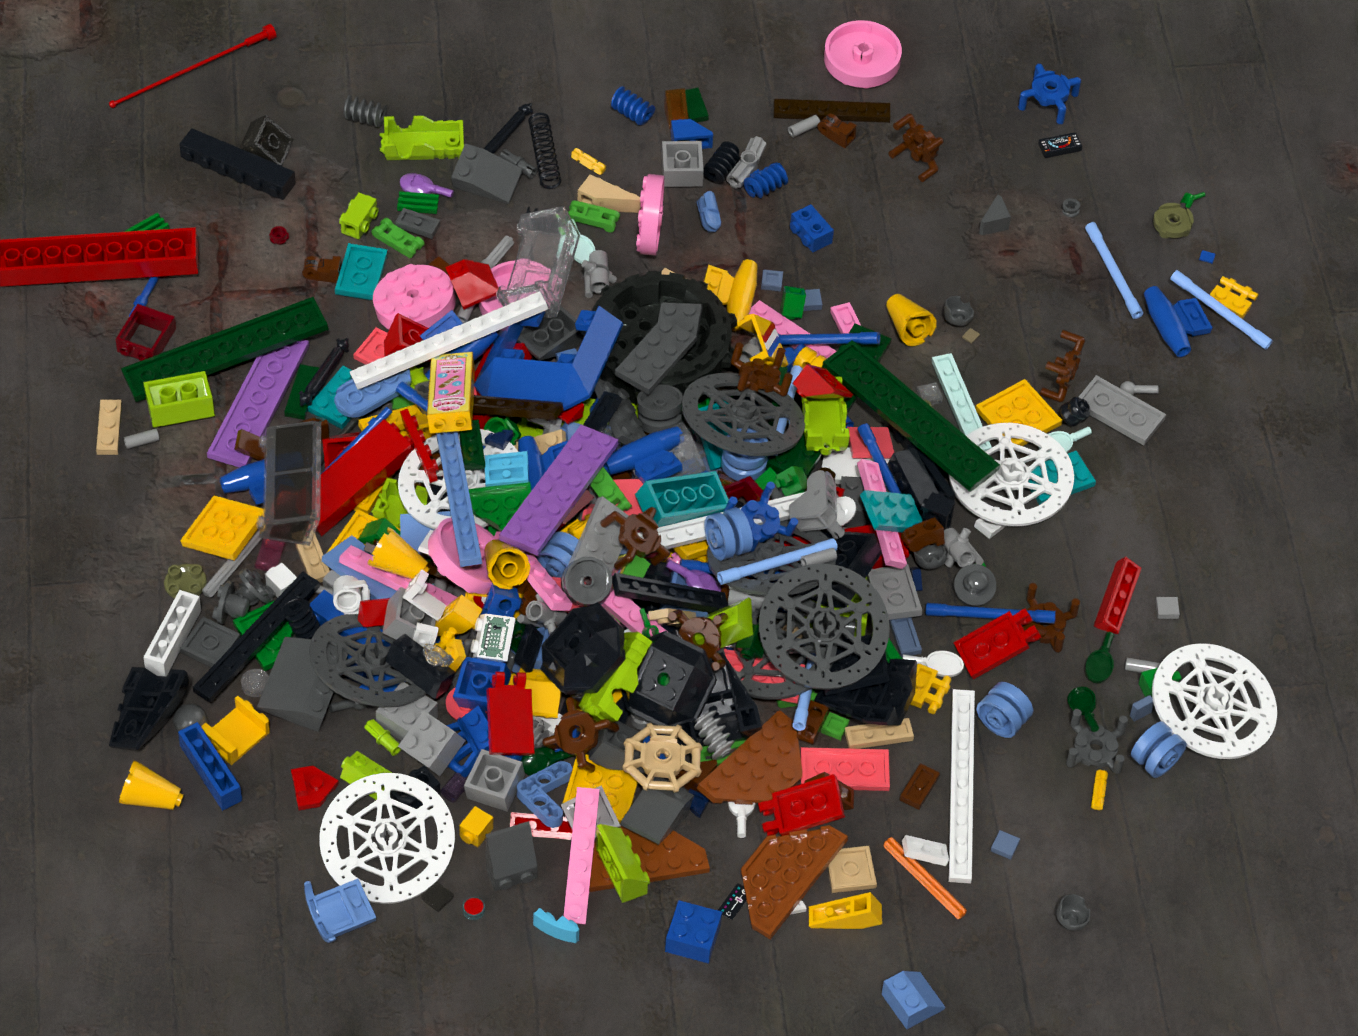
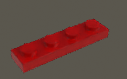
(422, 451)

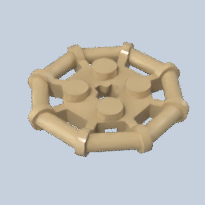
(659, 767)

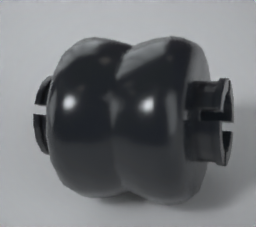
(1074, 411)

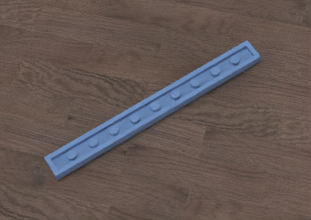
(459, 499)

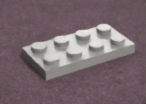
(1122, 410)
(597, 540)

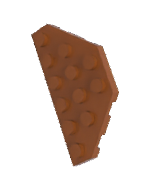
(759, 766)
(663, 861)
(784, 872)

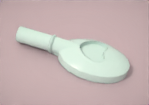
(584, 247)
(1066, 440)

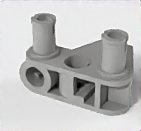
(813, 506)

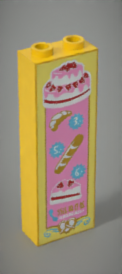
(451, 392)

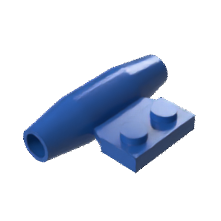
(451, 320)
(1176, 320)
(648, 456)
(537, 462)
(246, 478)

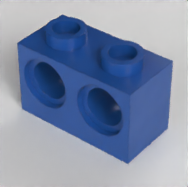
(494, 605)

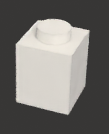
(279, 578)

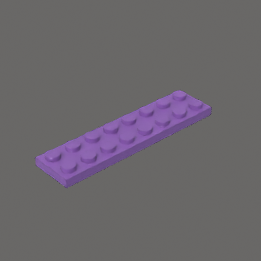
(257, 400)
(558, 490)

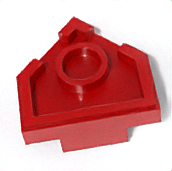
(312, 786)

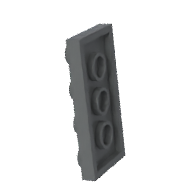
(655, 355)
(624, 421)

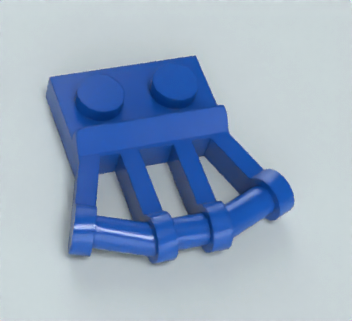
(475, 730)

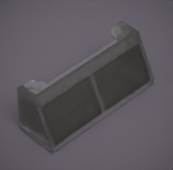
(291, 482)

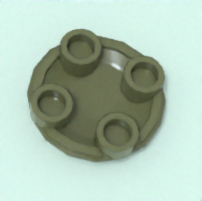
(185, 578)

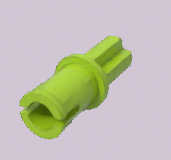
(382, 737)

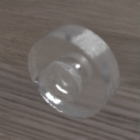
(254, 682)

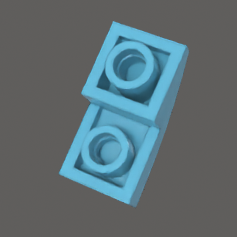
(561, 929)

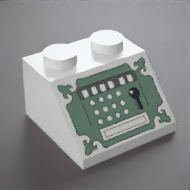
(493, 637)

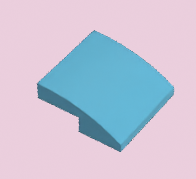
(506, 468)

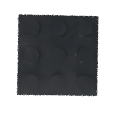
(878, 675)

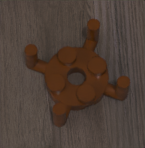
(920, 143)
(1065, 367)
(758, 375)
(633, 542)
(708, 628)
(1054, 632)
(585, 741)

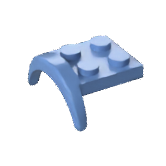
(339, 909)

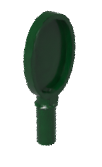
(1100, 662)
(1084, 700)
(542, 759)

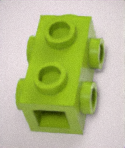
(358, 215)
(360, 766)

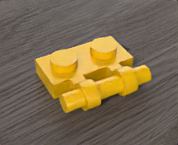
(1235, 303)
(453, 647)
(925, 681)

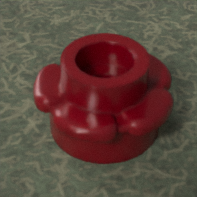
(278, 235)

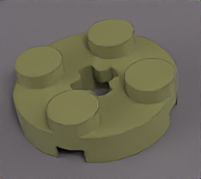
(1173, 229)

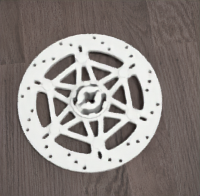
(411, 474)
(1015, 476)
(1215, 700)
(378, 830)

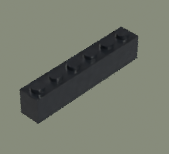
(237, 164)

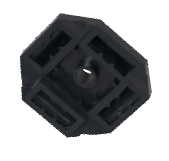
(584, 650)
(689, 683)

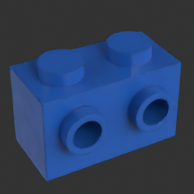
(811, 228)

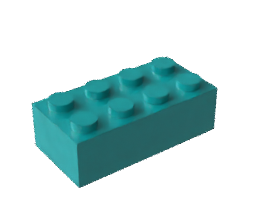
(683, 497)

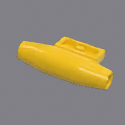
(734, 291)

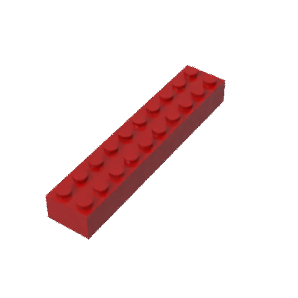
(98, 256)

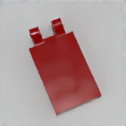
(996, 642)
(510, 716)
(803, 806)

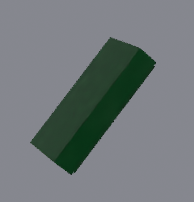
(695, 105)

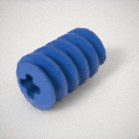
(631, 106)
(766, 180)

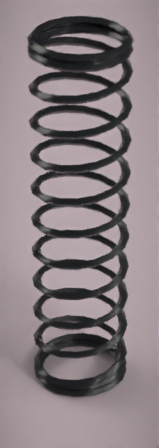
(552, 147)

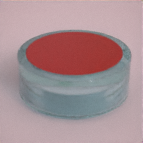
(473, 908)

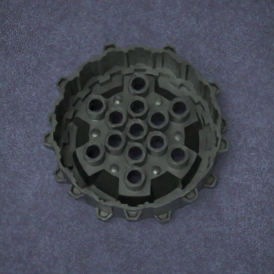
(638, 307)

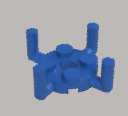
(1047, 96)
(767, 514)

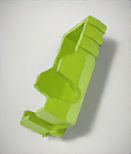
(422, 139)
(825, 424)
(392, 501)
(601, 704)

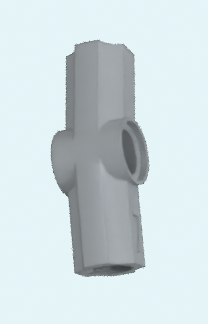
(748, 162)

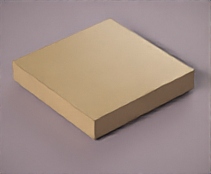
(852, 870)

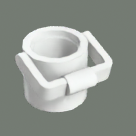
(348, 594)

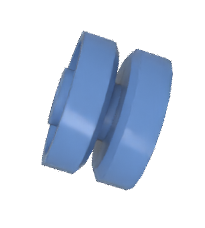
(741, 466)
(728, 533)
(557, 553)
(1004, 709)
(1158, 749)

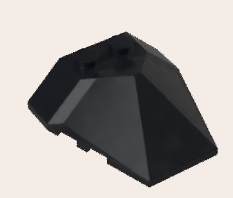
(881, 702)
(732, 705)
(146, 706)

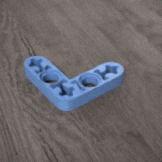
(531, 790)

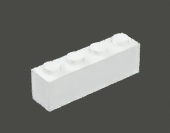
(172, 633)

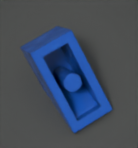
(691, 131)

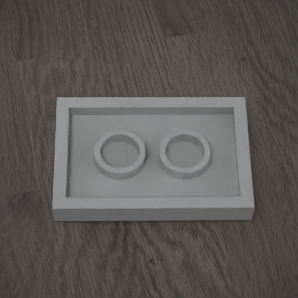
(896, 591)

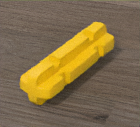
(588, 161)
(1099, 790)

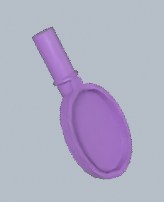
(421, 184)
(695, 577)

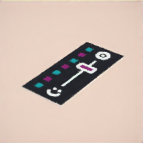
(733, 902)

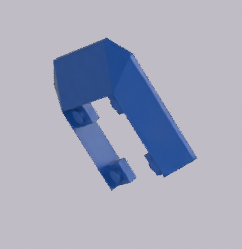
(564, 381)

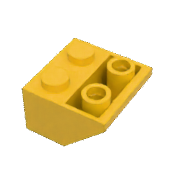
(545, 694)

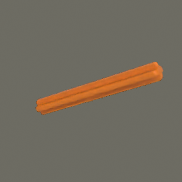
(925, 879)

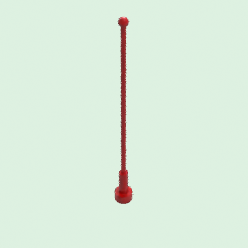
(268, 33)

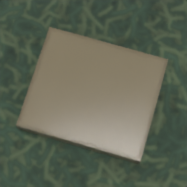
(971, 335)

